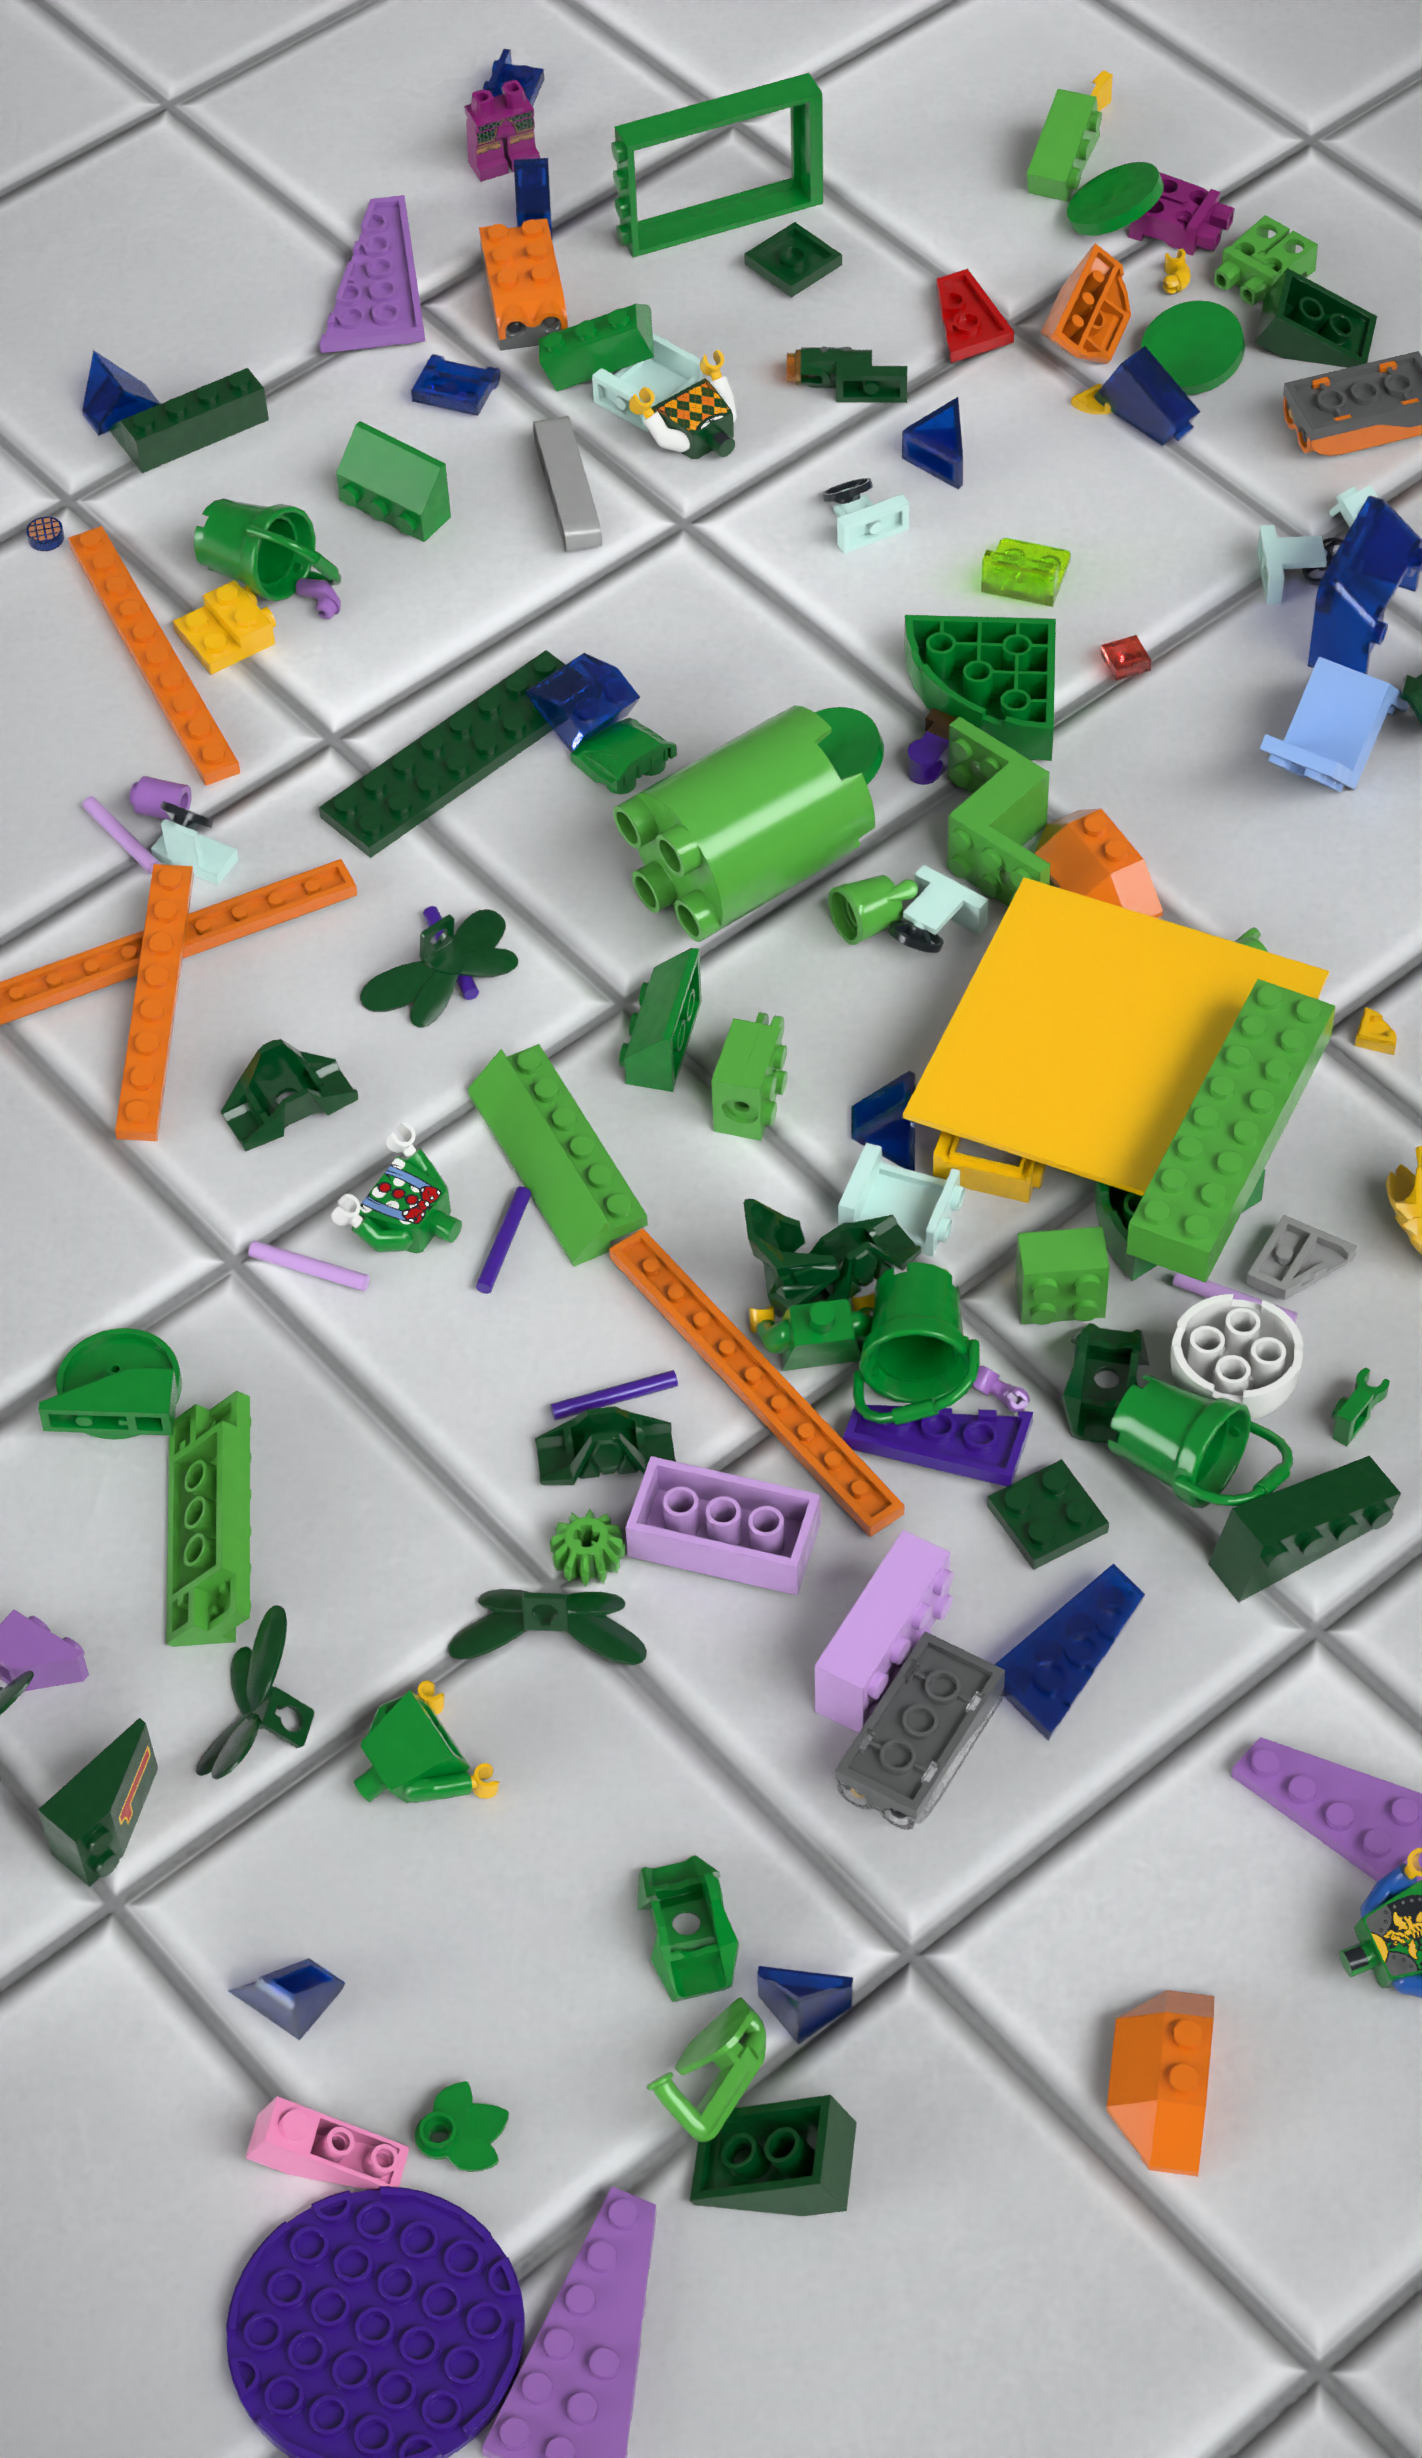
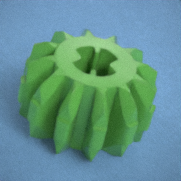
(587, 1547)

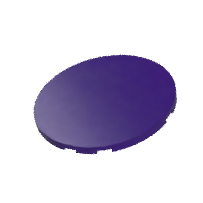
(376, 2328)

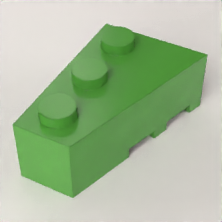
(1064, 145)

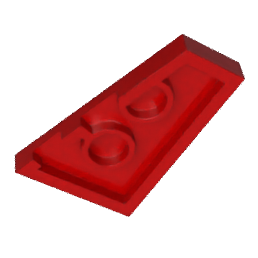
(970, 317)

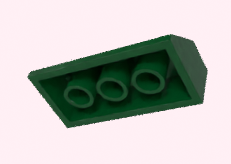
(192, 420)

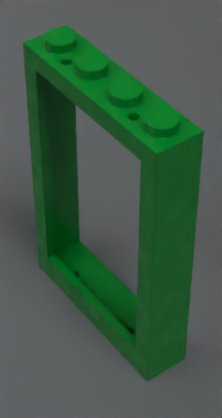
(736, 210)

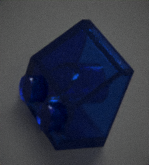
(583, 699)

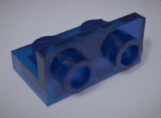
(504, 71)

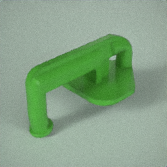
(737, 2064)

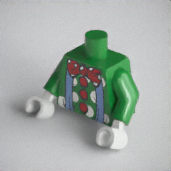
(405, 1204)

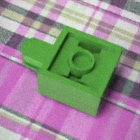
(749, 1077)

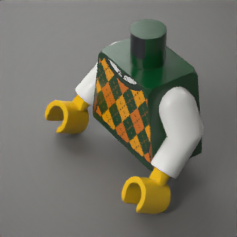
(696, 417)

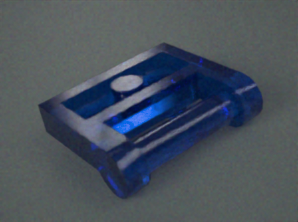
(455, 385)

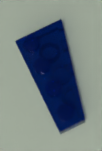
(1064, 1652)

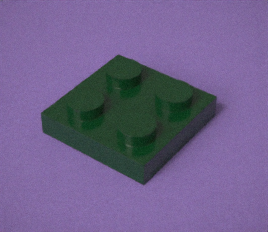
(793, 259)
(1047, 1514)

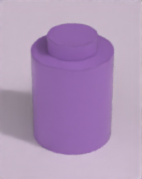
(150, 792)

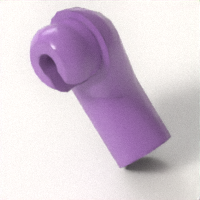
(321, 590)

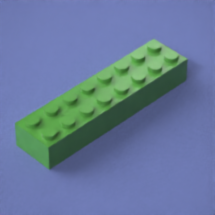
(1230, 1131)

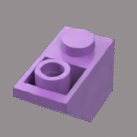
(31, 1646)

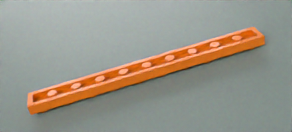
(154, 656)
(204, 931)
(757, 1383)

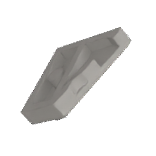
(1297, 1258)

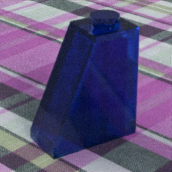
(1148, 398)

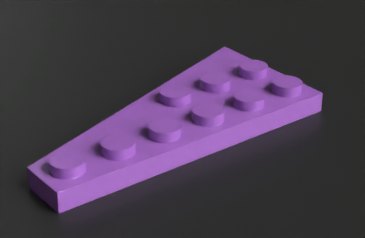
(379, 286)
(1347, 1810)
(584, 2363)

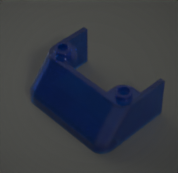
(1359, 584)

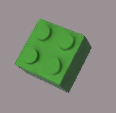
(1061, 1275)

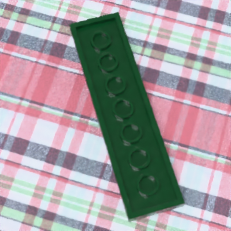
(442, 762)

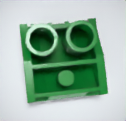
(622, 755)

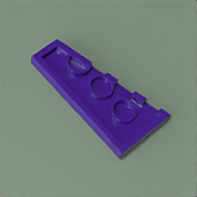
(960, 1444)

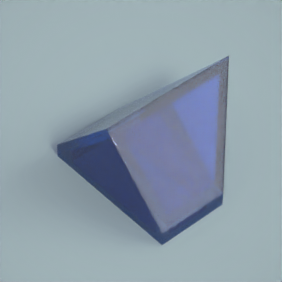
(113, 395)
(937, 444)
(881, 1122)
(292, 1995)
(804, 1999)

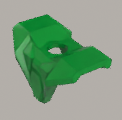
(692, 1962)

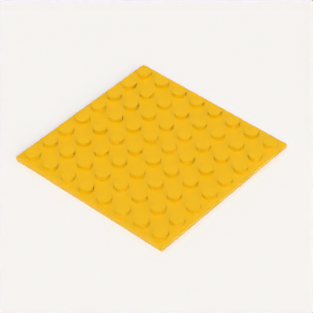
(1090, 1034)

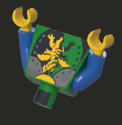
(1391, 1931)

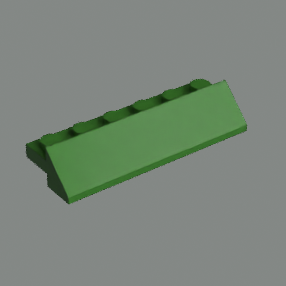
(556, 1153)
(209, 1523)

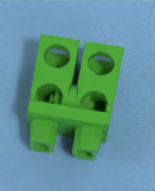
(1259, 261)

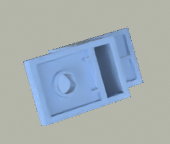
(1334, 725)

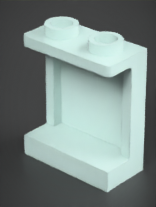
(664, 375)
(915, 1199)

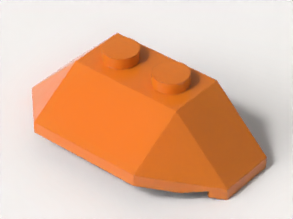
(1090, 309)
(1097, 862)
(1163, 2079)

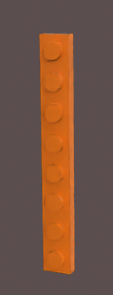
(154, 1003)

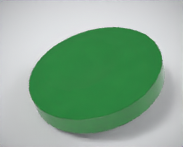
(1115, 198)
(1196, 344)
(853, 742)
(112, 1353)

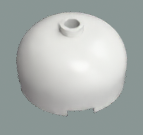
(1238, 1353)

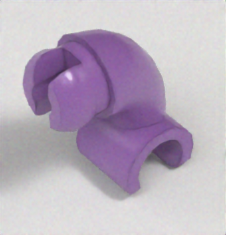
(1011, 1396)

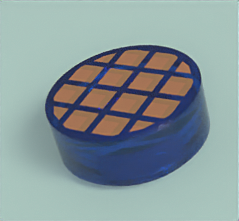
(45, 533)

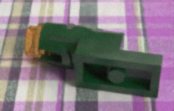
(849, 373)

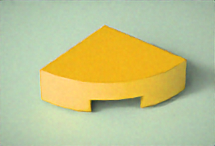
(1103, 89)
(1086, 400)
(1375, 1033)

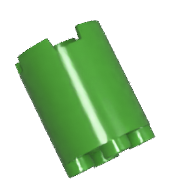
(744, 823)

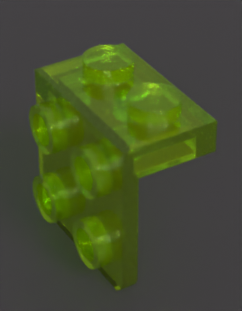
(1024, 571)

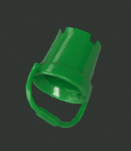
(261, 547)
(916, 1346)
(1192, 1442)

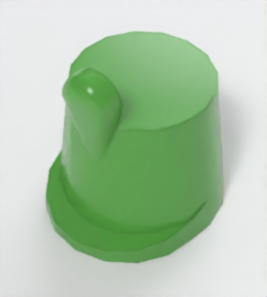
(868, 906)

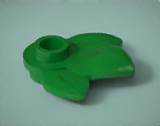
(469, 2129)

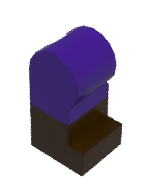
(929, 755)

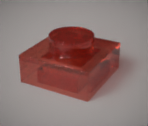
(1126, 657)

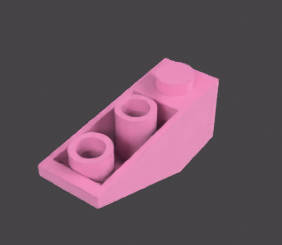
(324, 2148)

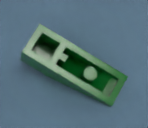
(123, 1403)

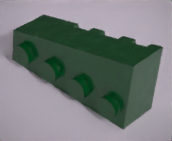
(1300, 1525)

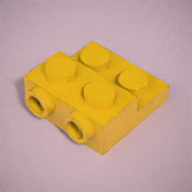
(226, 627)

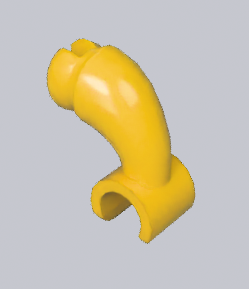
(1178, 272)

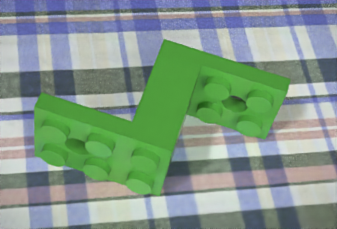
(998, 817)

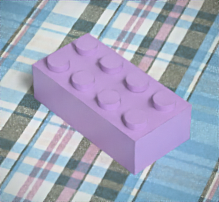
(723, 1525)
(882, 1630)

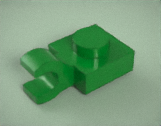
(1353, 1412)

